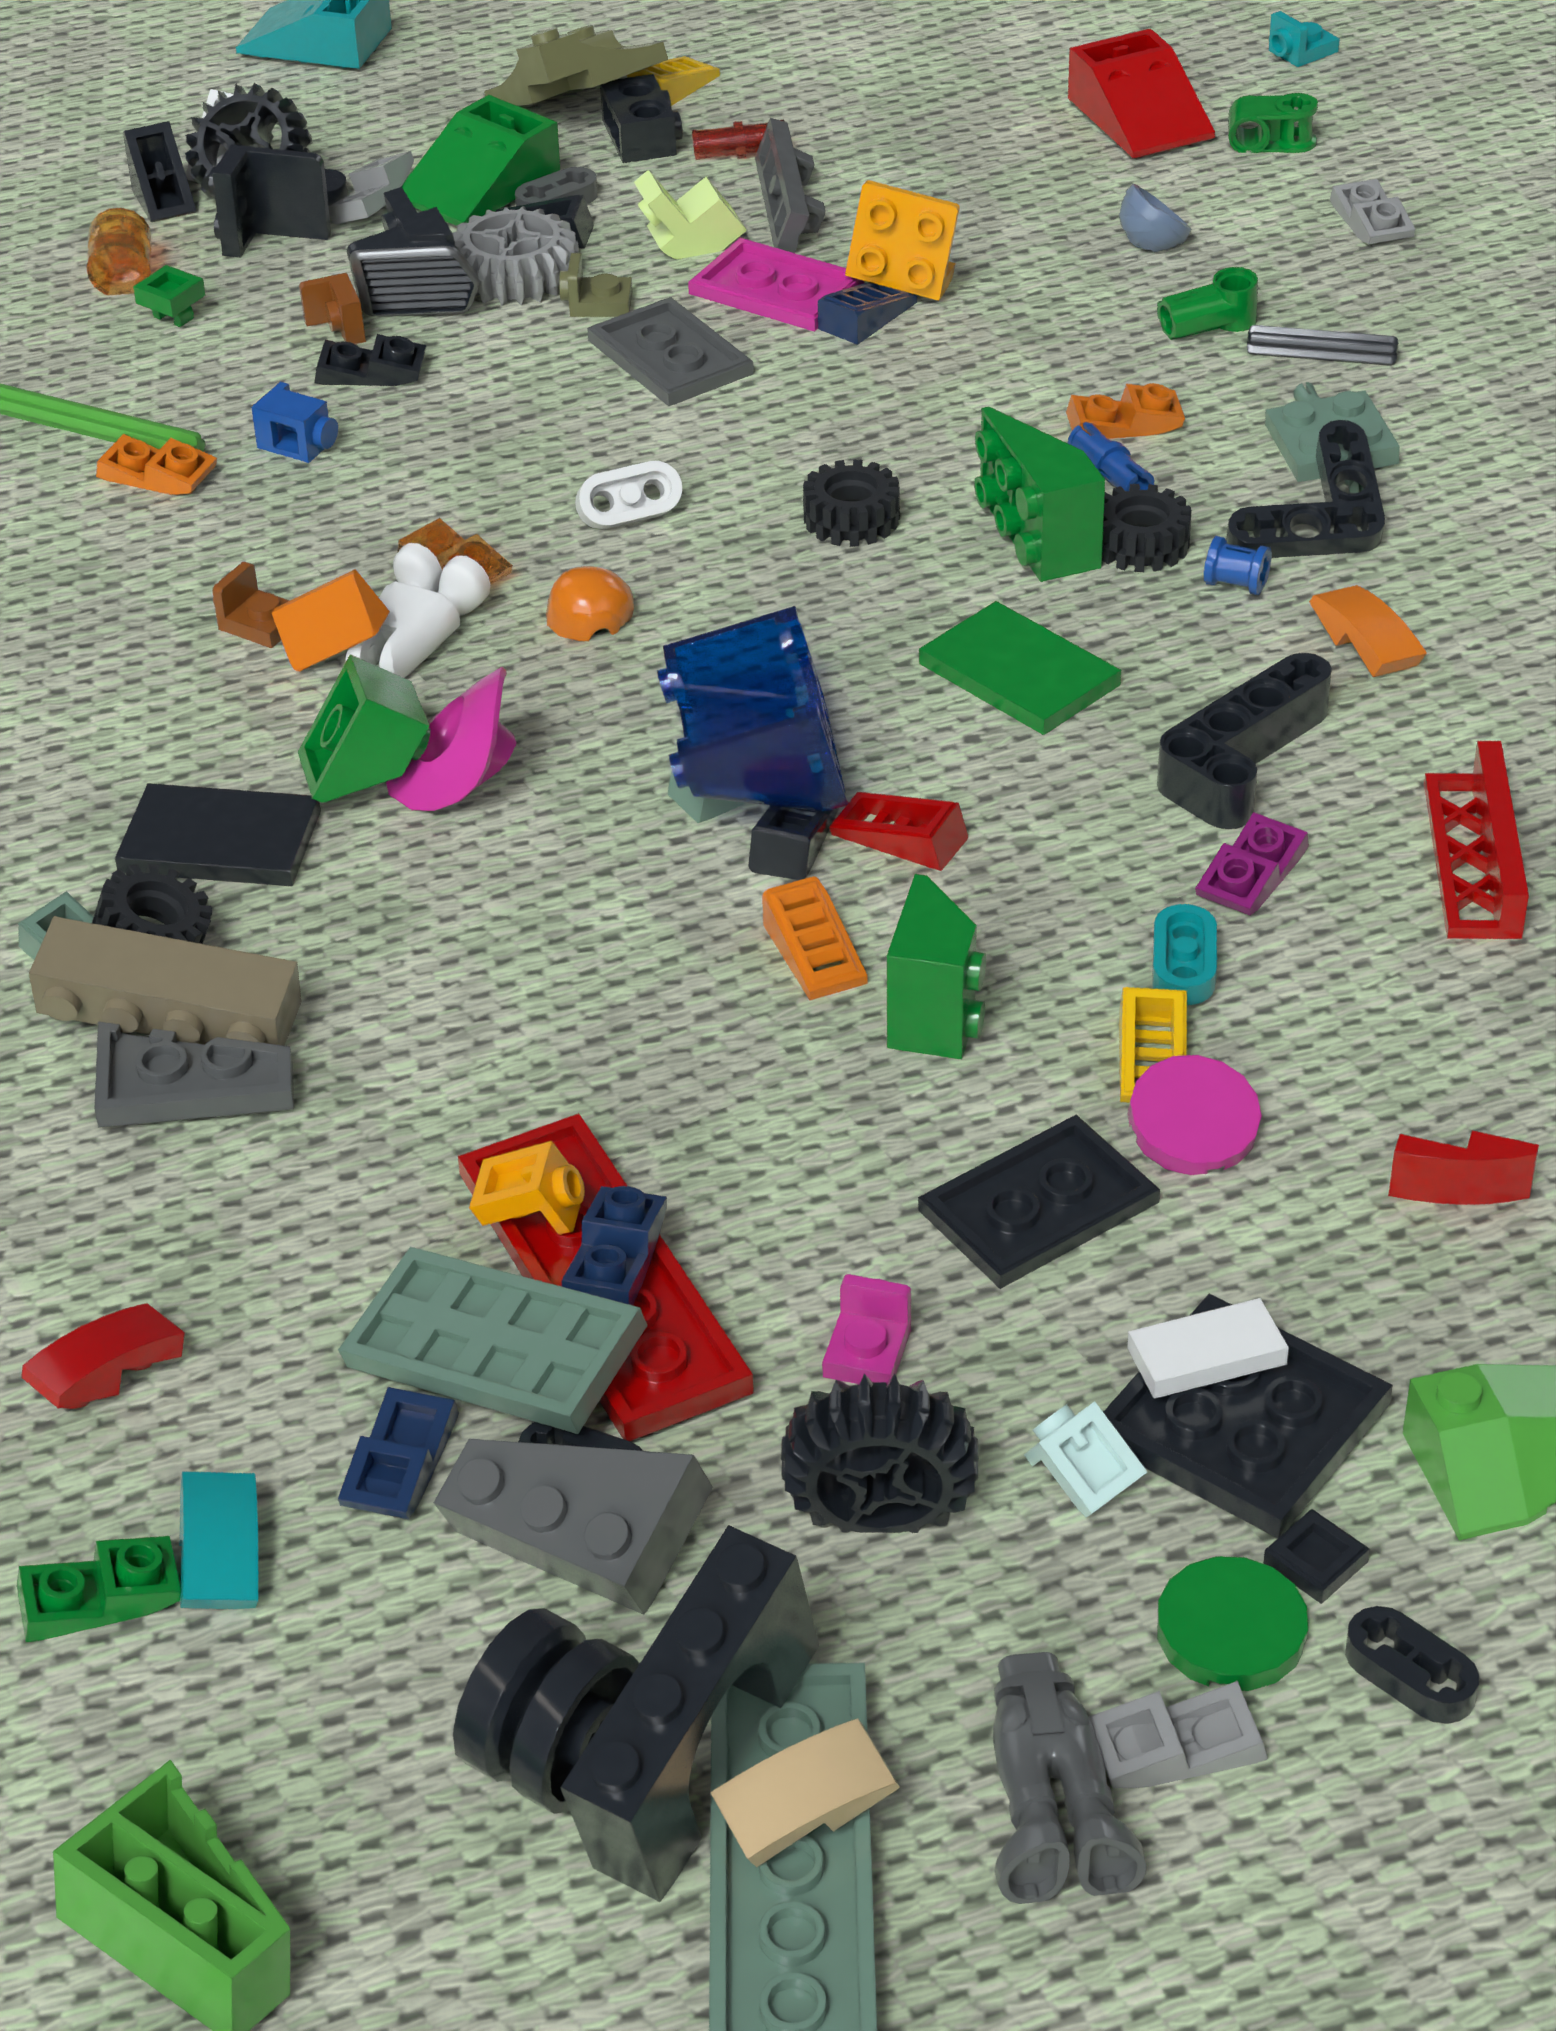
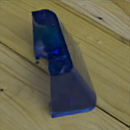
(753, 716)

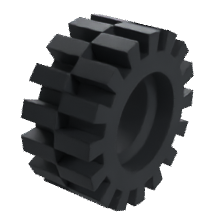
(851, 502)
(1145, 528)
(156, 897)

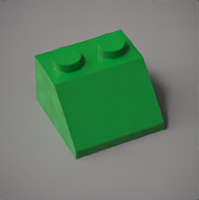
(363, 732)
(933, 975)

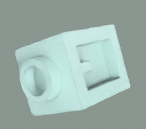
(1085, 1456)

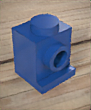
(302, 424)

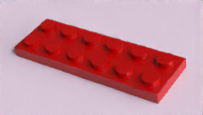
(683, 1355)

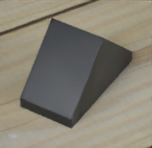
(157, 172)

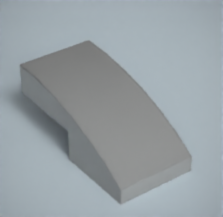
(369, 185)
(1160, 1744)

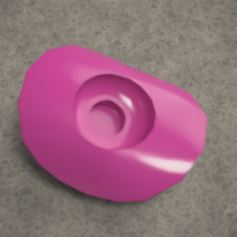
(462, 751)

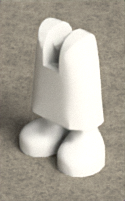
(422, 608)

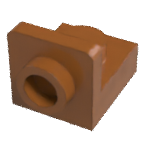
(333, 302)
(244, 608)

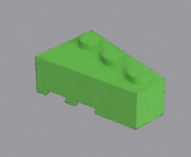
(175, 1905)

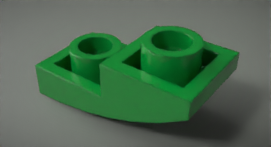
(120, 1584)

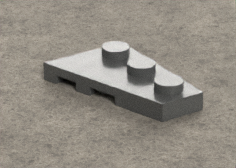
(178, 1080)

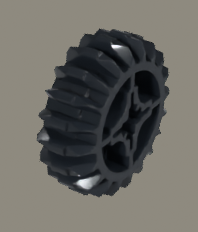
(245, 122)
(879, 1457)

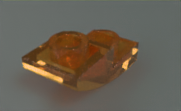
(447, 544)

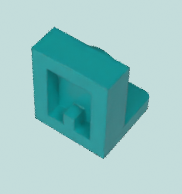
(1299, 41)

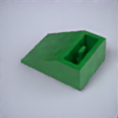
(483, 160)
(1040, 496)

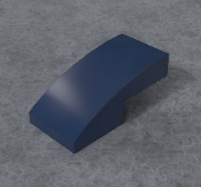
(400, 1455)

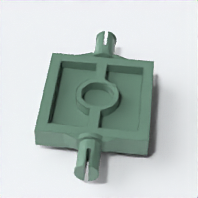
(1298, 425)

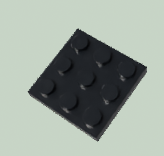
(1255, 1439)

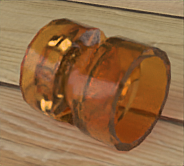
(118, 251)

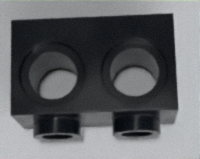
(640, 118)

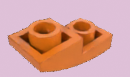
(1140, 412)
(168, 470)
(1371, 626)

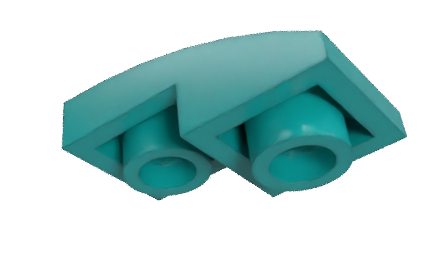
(218, 1540)

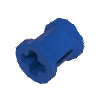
(1237, 565)

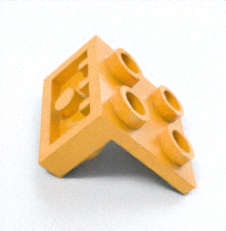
(903, 240)

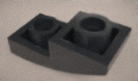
(390, 363)

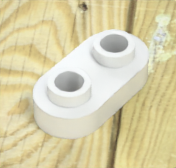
(626, 494)

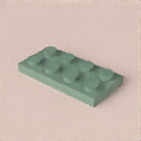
(494, 1339)

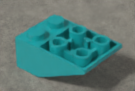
(320, 31)

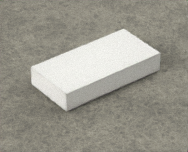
(1207, 1348)

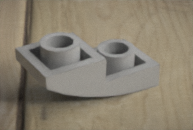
(1370, 212)

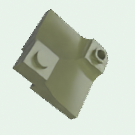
(572, 62)

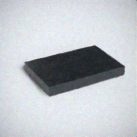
(220, 834)
(1038, 1201)

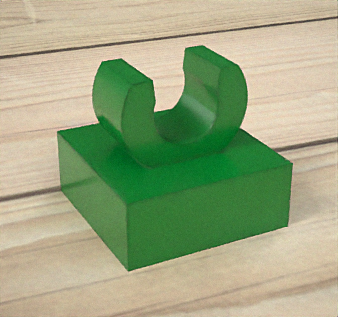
(170, 294)

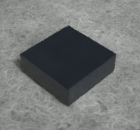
(1316, 1556)

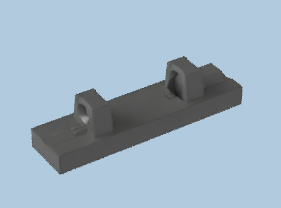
(782, 177)

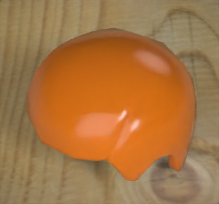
(588, 601)

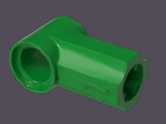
(1225, 305)

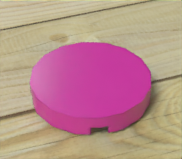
(1194, 1114)

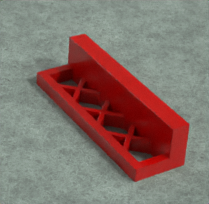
(1498, 841)

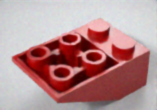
(1137, 93)

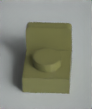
(594, 296)

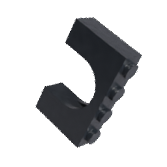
(734, 1626)

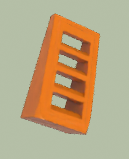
(803, 918)

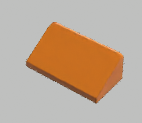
(329, 620)

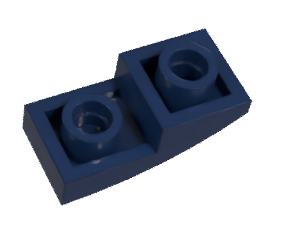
(617, 1243)

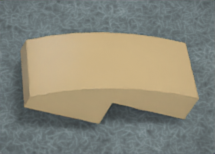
(802, 1787)

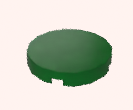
(1232, 1622)

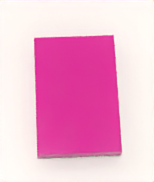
(770, 282)

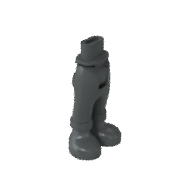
(1043, 1736)

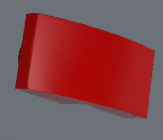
(1483, 1173)
(91, 1358)

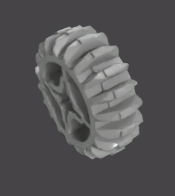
(516, 253)

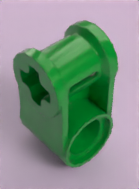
(1275, 121)

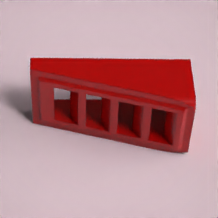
(923, 829)

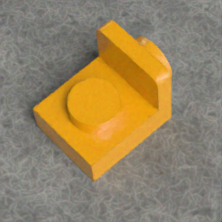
(528, 1183)

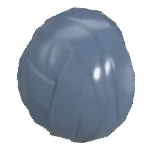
(1150, 222)

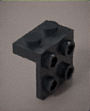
(268, 195)

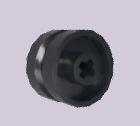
(538, 1704)

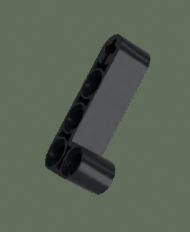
(1213, 754)

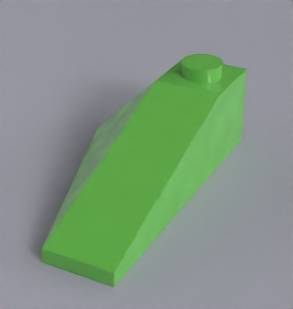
(1486, 1443)

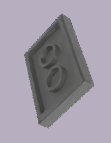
(670, 351)

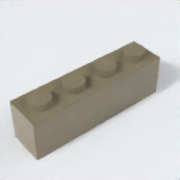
(163, 984)

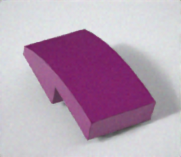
(1255, 864)

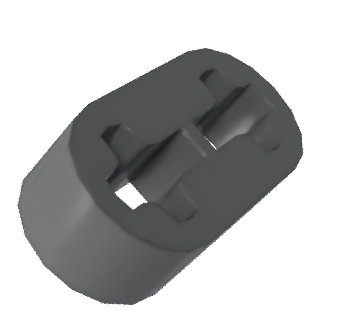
(558, 185)

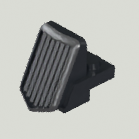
(411, 264)

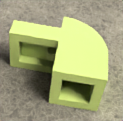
(693, 224)

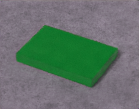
(1020, 667)

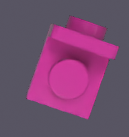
(869, 1330)

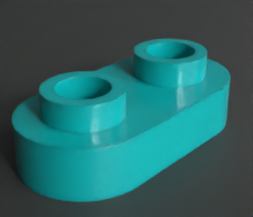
(1185, 951)

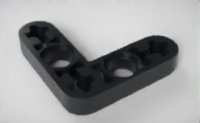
(1339, 508)

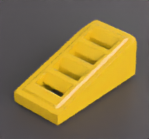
(680, 76)
(1149, 1008)

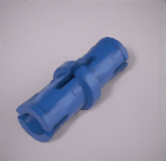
(1110, 458)

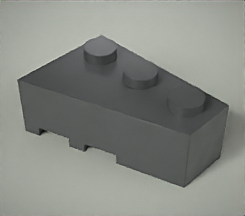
(579, 1511)

